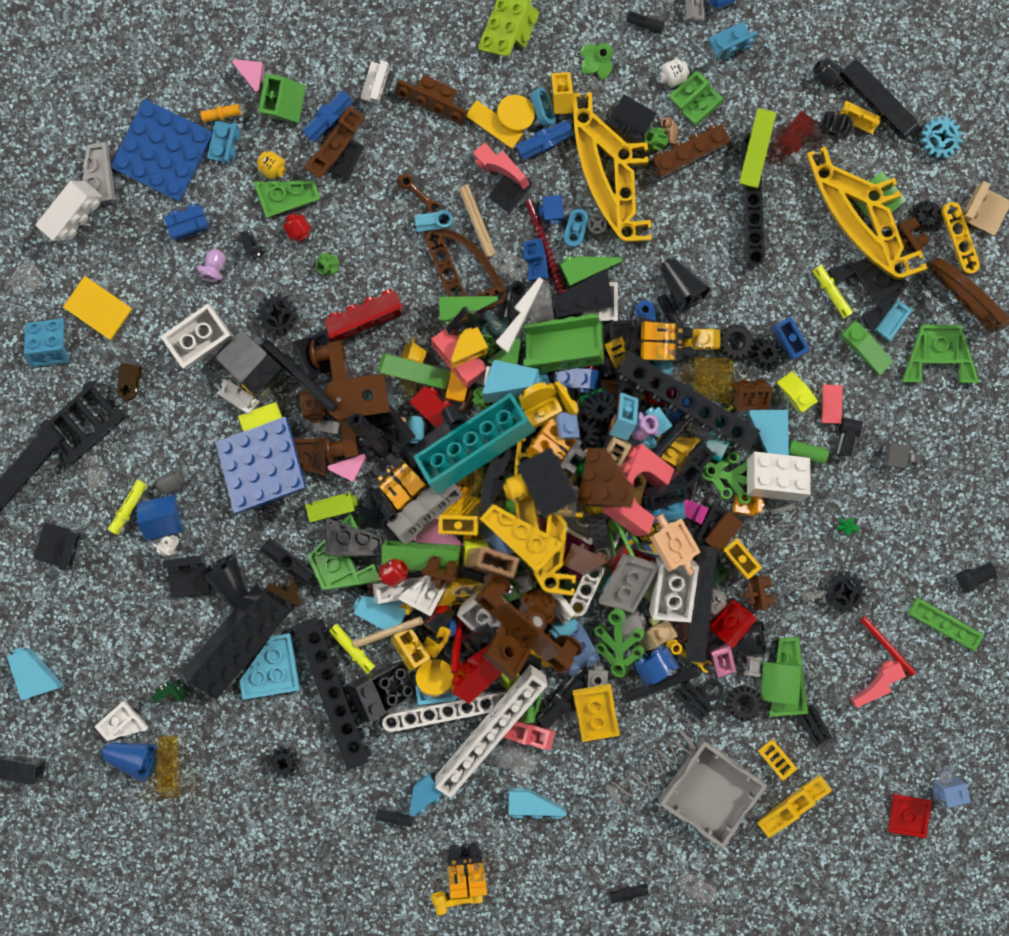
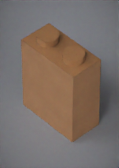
(491, 561)

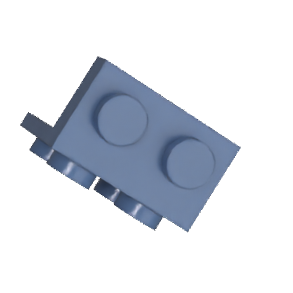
(587, 657)

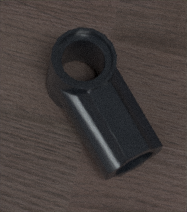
(513, 300)
(849, 432)
(972, 578)

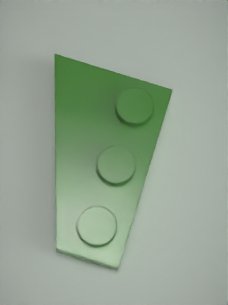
(285, 196)

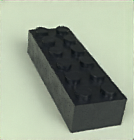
(236, 641)

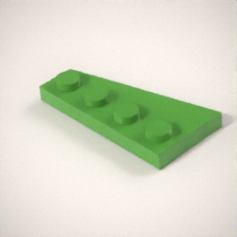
(790, 653)

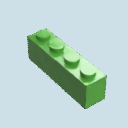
(418, 553)

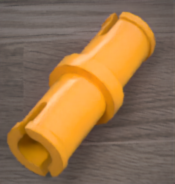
(221, 113)

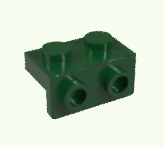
(177, 688)

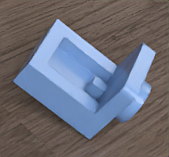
(567, 426)

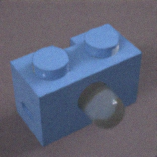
(950, 790)

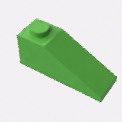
(583, 267)
(451, 306)
(866, 347)

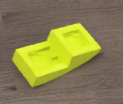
(260, 416)

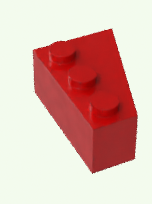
(473, 677)

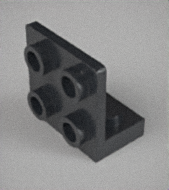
(58, 546)
(186, 576)

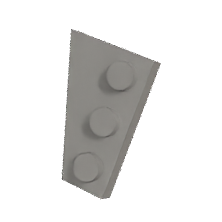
(98, 170)

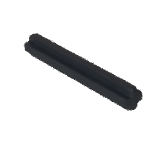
(669, 681)

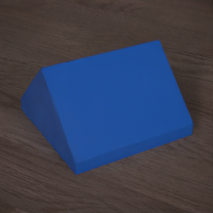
(159, 517)

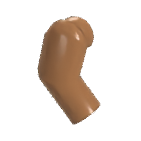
(671, 128)

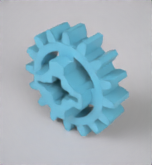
(933, 136)

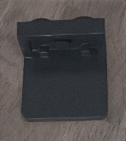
(301, 349)

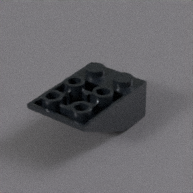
(381, 691)

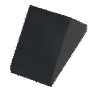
(368, 512)

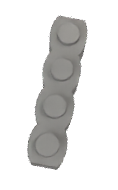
(421, 512)

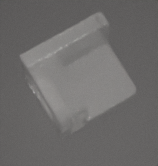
(25, 278)

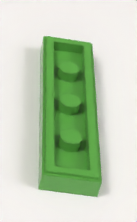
(414, 370)
(945, 624)

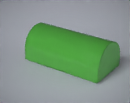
(815, 453)

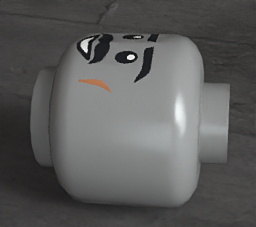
(718, 601)

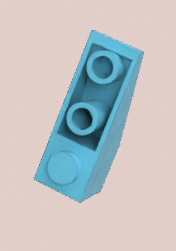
(527, 802)

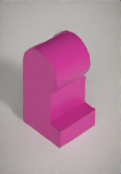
(695, 511)

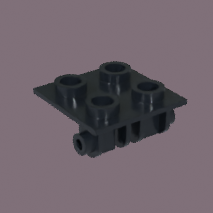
(630, 119)

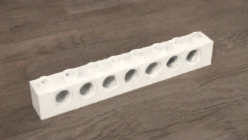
(490, 731)

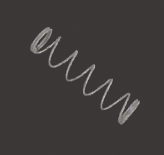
(810, 595)
(612, 791)

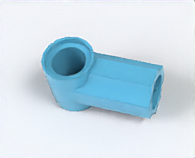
(431, 221)

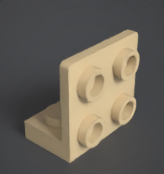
(986, 209)

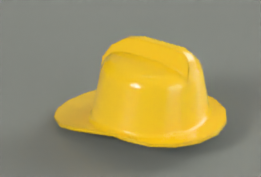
(413, 352)

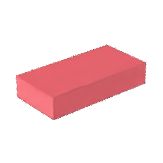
(831, 404)

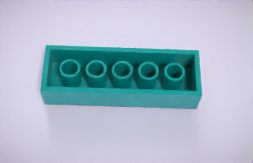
(474, 443)

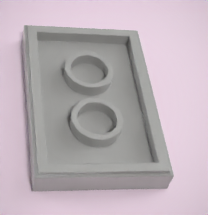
(628, 583)

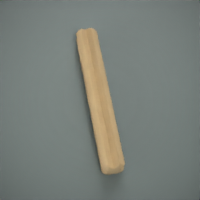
(477, 221)

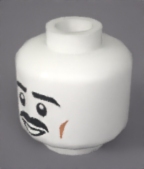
(674, 72)

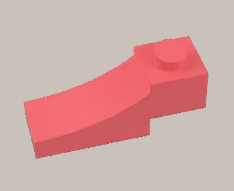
(499, 163)
(889, 672)
(531, 734)

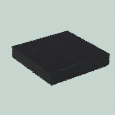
(347, 161)

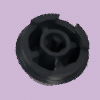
(753, 641)

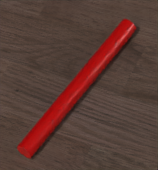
(456, 645)
(888, 646)

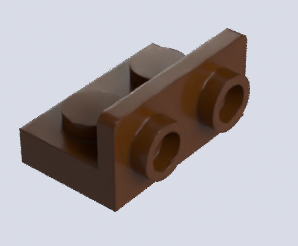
(751, 395)

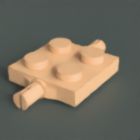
(675, 544)

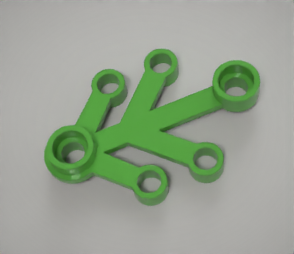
(732, 477)
(618, 644)

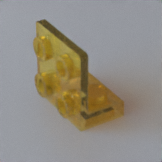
(713, 378)

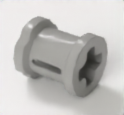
(753, 666)

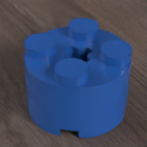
(655, 666)

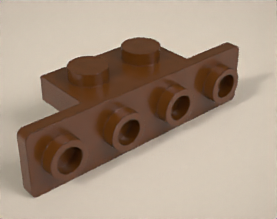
(433, 97)

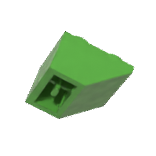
(282, 99)

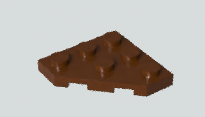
(604, 482)

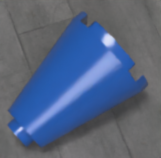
(132, 758)

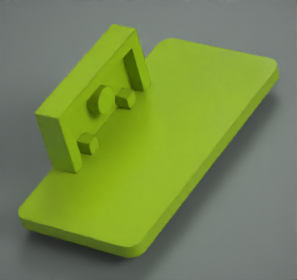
(508, 24)

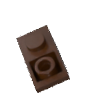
(584, 561)

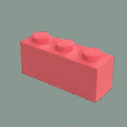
(467, 373)

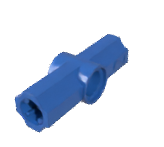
(328, 116)
(545, 140)

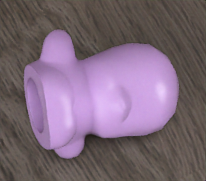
(213, 264)
(645, 426)

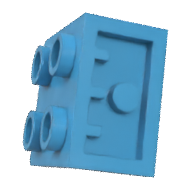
(732, 40)
(45, 343)

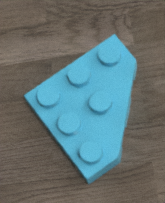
(272, 670)

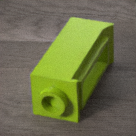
(331, 506)

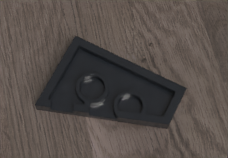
(392, 426)

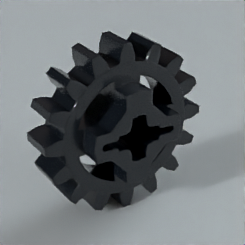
(268, 316)
(837, 593)

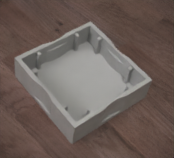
(712, 793)

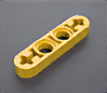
(956, 239)

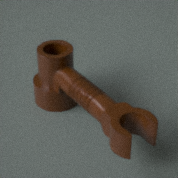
(415, 190)

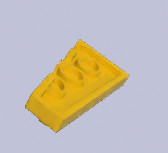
(527, 541)

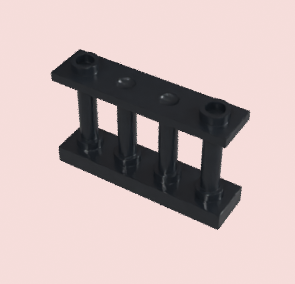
(101, 429)

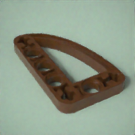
(448, 264)
(970, 295)

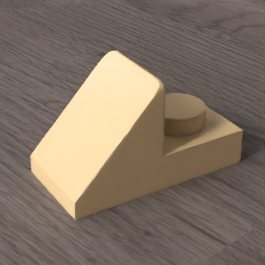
(657, 635)

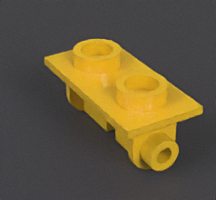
(861, 118)

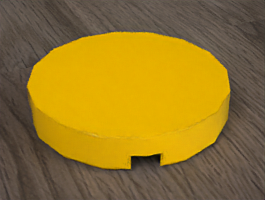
(515, 113)
(536, 394)
(434, 678)

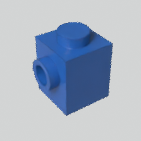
(552, 209)

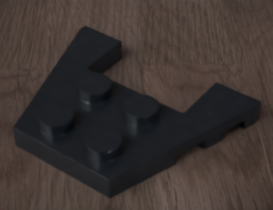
(879, 285)

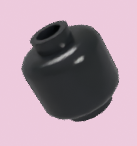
(827, 72)

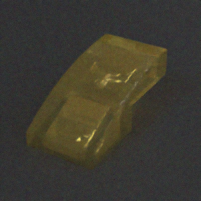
(474, 483)

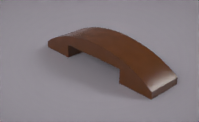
(336, 143)

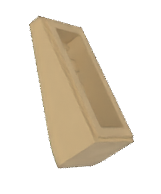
(623, 453)

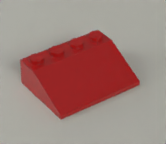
(362, 317)

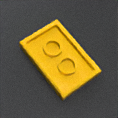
(98, 308)
(596, 712)

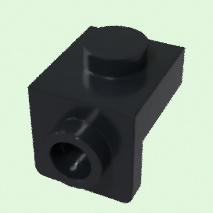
(618, 328)

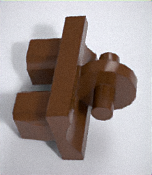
(917, 242)
(442, 575)
(757, 594)

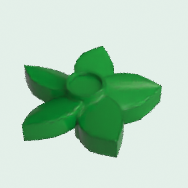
(847, 526)

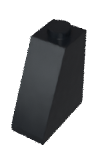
(22, 769)

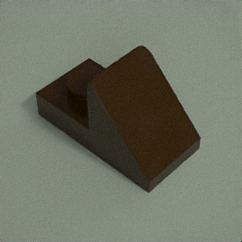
(291, 594)

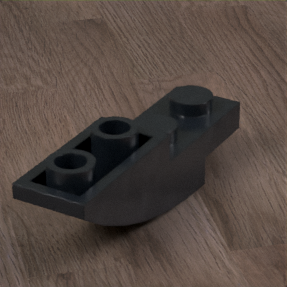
(692, 465)
(492, 486)

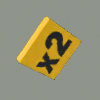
(459, 592)

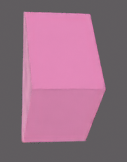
(252, 72)
(349, 468)
(722, 660)

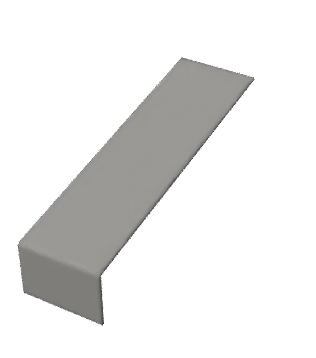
(327, 426)

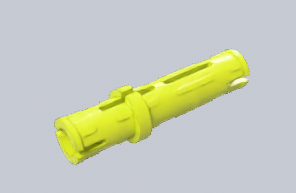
(832, 291)
(128, 505)
(357, 655)

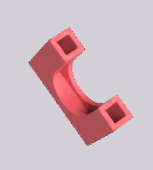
(656, 472)

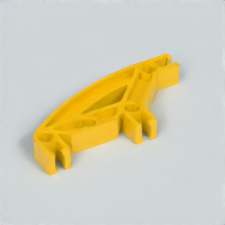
(615, 209)
(880, 250)
(555, 528)

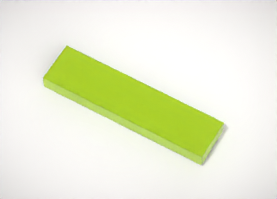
(757, 148)

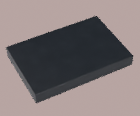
(547, 482)

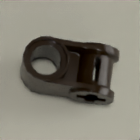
(129, 378)

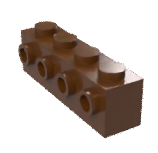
(693, 150)

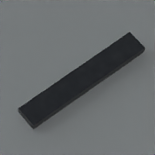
(702, 607)

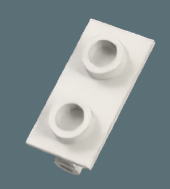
(237, 396)
(167, 546)

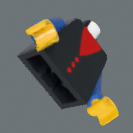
(438, 625)

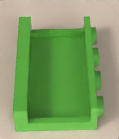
(564, 343)

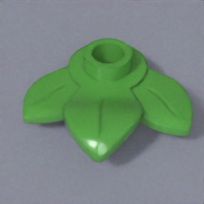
(595, 62)

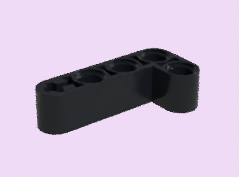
(452, 417)

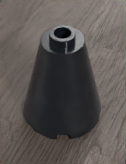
(683, 285)
(227, 580)

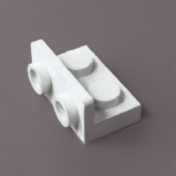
(375, 82)

